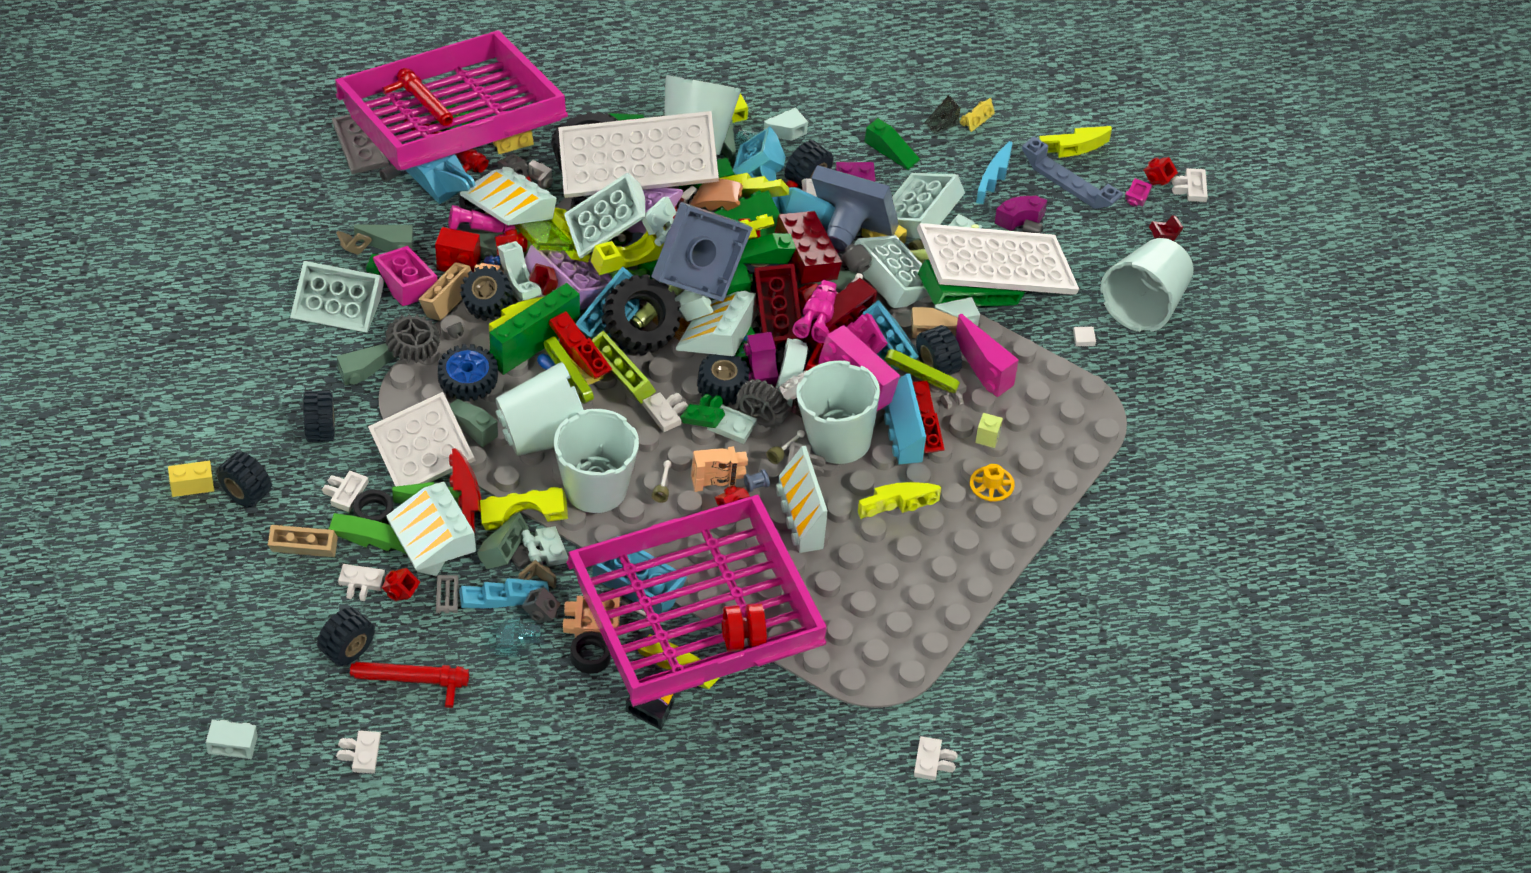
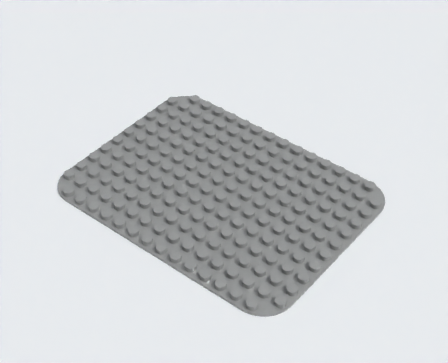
(889, 586)

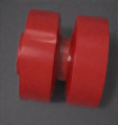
(738, 628)

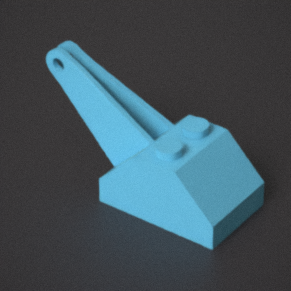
(761, 157)
(442, 177)

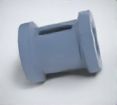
(756, 480)

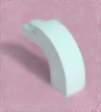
(516, 271)
(793, 362)

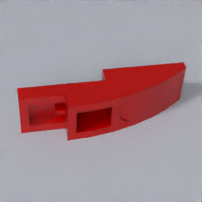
(579, 348)
(930, 421)
(465, 481)

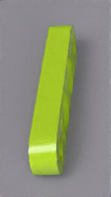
(559, 355)
(922, 371)

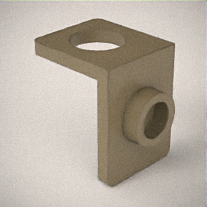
(348, 242)
(541, 571)

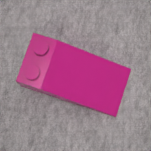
(988, 359)

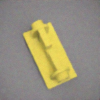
(978, 115)
(514, 142)

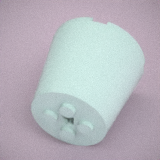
(696, 96)
(1147, 285)
(537, 409)
(839, 410)
(596, 458)

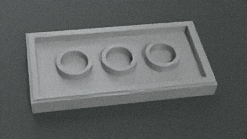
(357, 146)

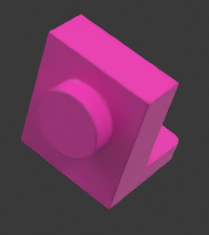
(1138, 193)

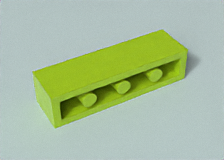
(624, 368)

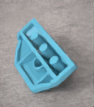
(802, 201)
(591, 321)
(892, 332)

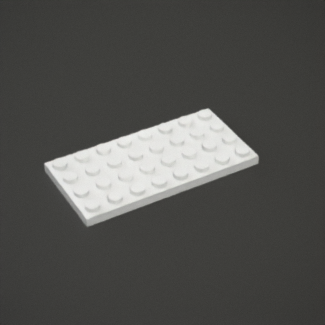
(652, 150)
(997, 259)

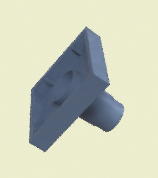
(857, 205)
(701, 252)

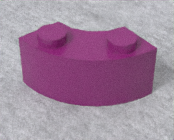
(1018, 209)
(762, 358)

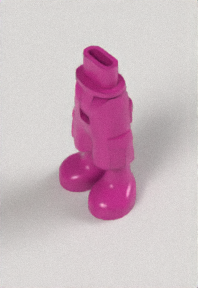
(476, 220)
(820, 307)

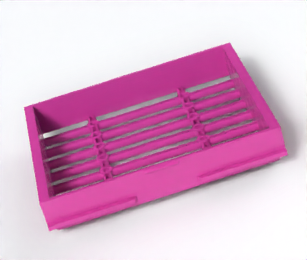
(546, 108)
(696, 673)

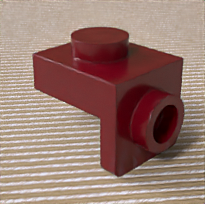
(1168, 230)
(545, 277)

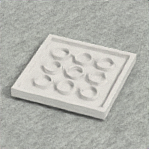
(420, 441)

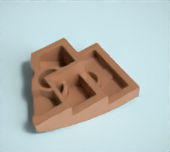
(718, 194)

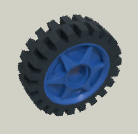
(467, 372)

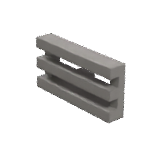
(447, 608)

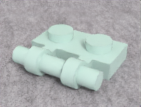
(657, 217)
(550, 544)

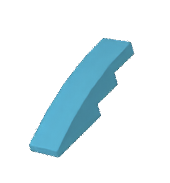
(995, 170)
(497, 595)

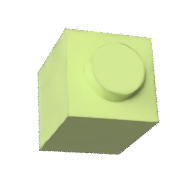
(989, 430)

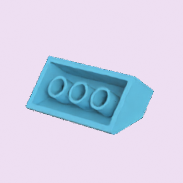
(905, 423)
(635, 558)

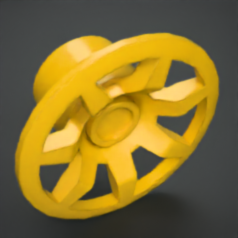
(993, 480)

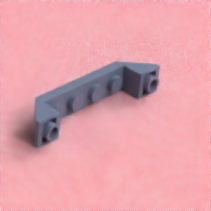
(1037, 156)

